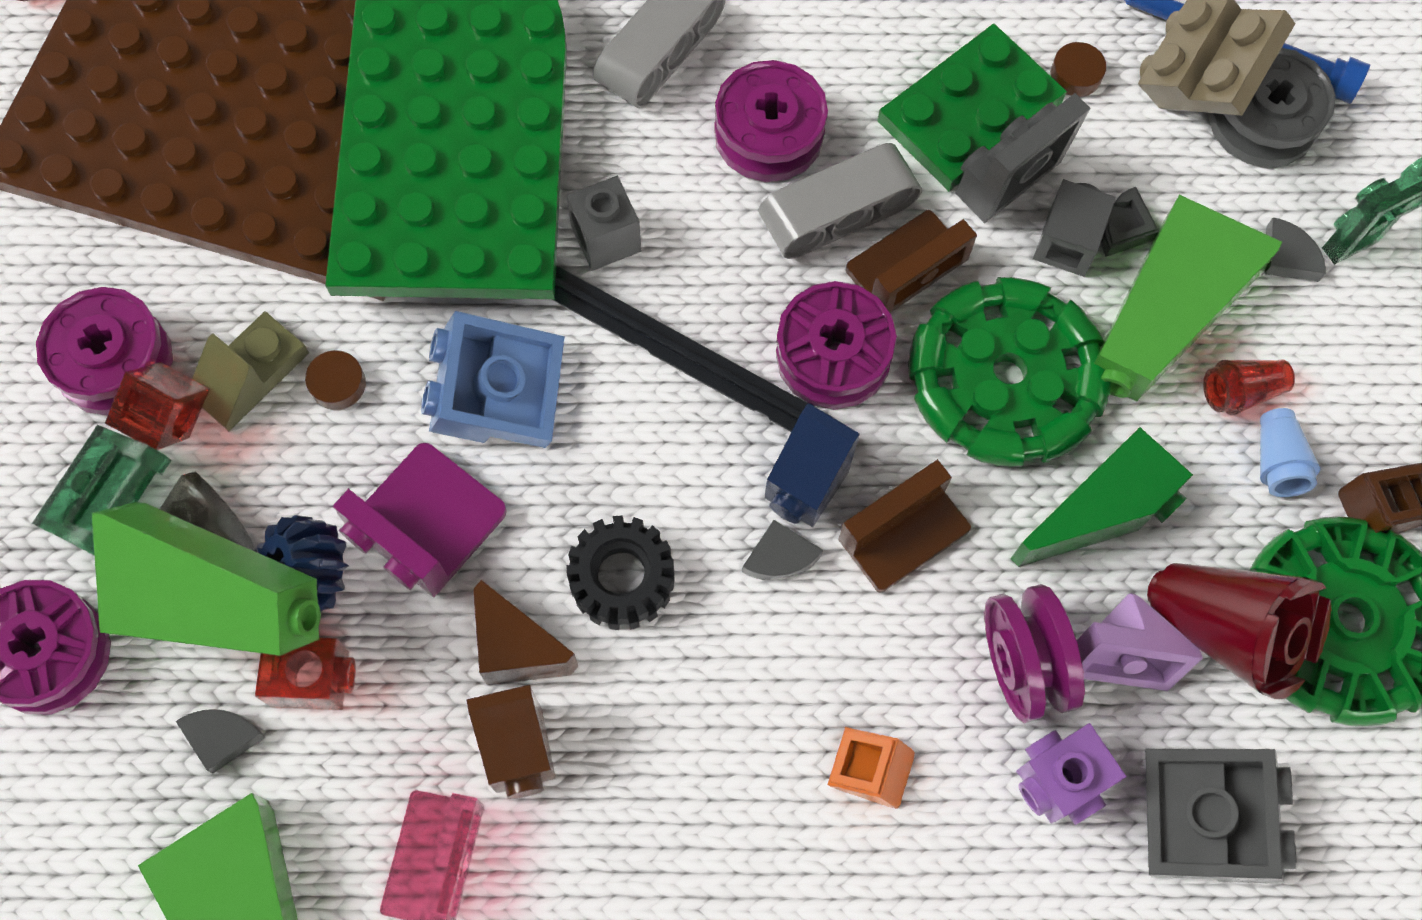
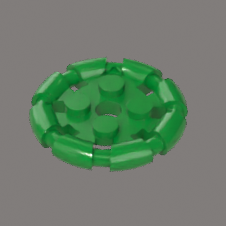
(1015, 340)
(1388, 619)

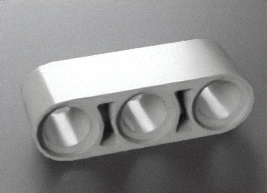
(654, 46)
(839, 200)

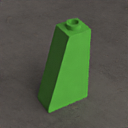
(1181, 289)
(196, 587)
(225, 868)

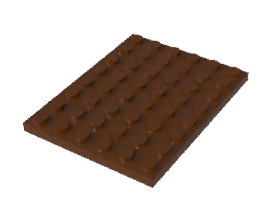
(190, 123)

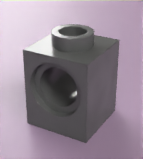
(604, 223)
(1074, 227)

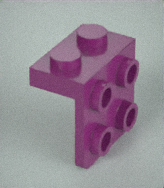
(422, 519)

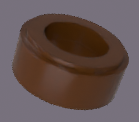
(1078, 68)
(335, 380)

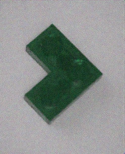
(1377, 211)

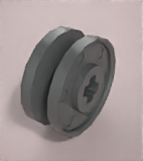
(1282, 116)

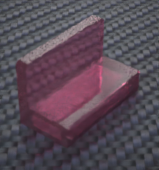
(432, 857)

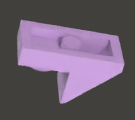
(1136, 648)

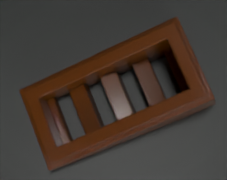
(1370, 499)

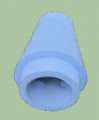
(1285, 455)

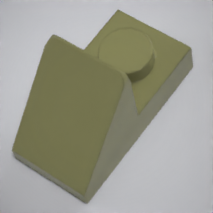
(246, 368)

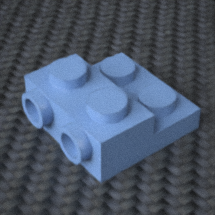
(493, 381)

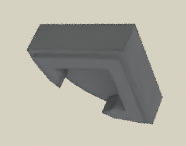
(1128, 224)
(1298, 254)
(781, 554)
(218, 736)

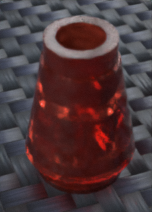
(1242, 384)

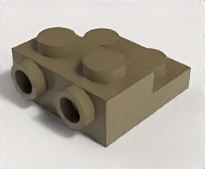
(1214, 56)

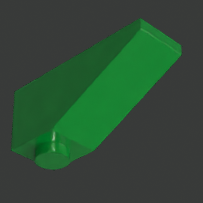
(1112, 502)

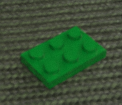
(968, 103)

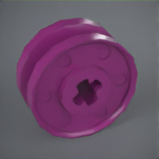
(770, 120)
(812, 325)
(94, 341)
(1034, 653)
(70, 655)

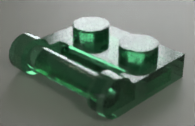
(103, 475)

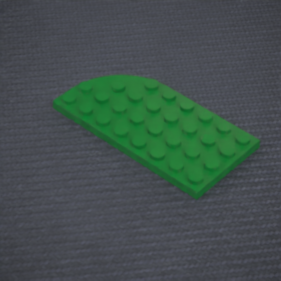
(450, 151)

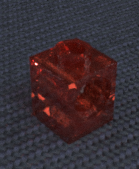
(157, 405)
(278, 677)

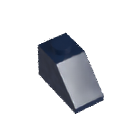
(810, 467)

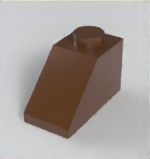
(512, 741)

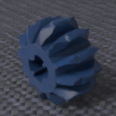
(311, 549)

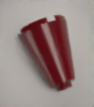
(1246, 620)

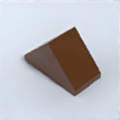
(513, 644)

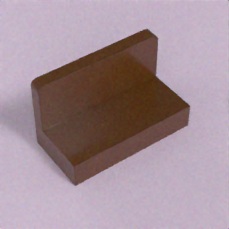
(911, 258)
(904, 528)

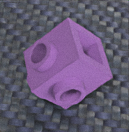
(1088, 771)

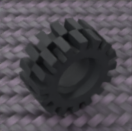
(621, 538)

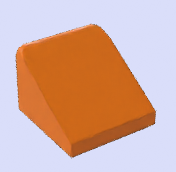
(872, 767)

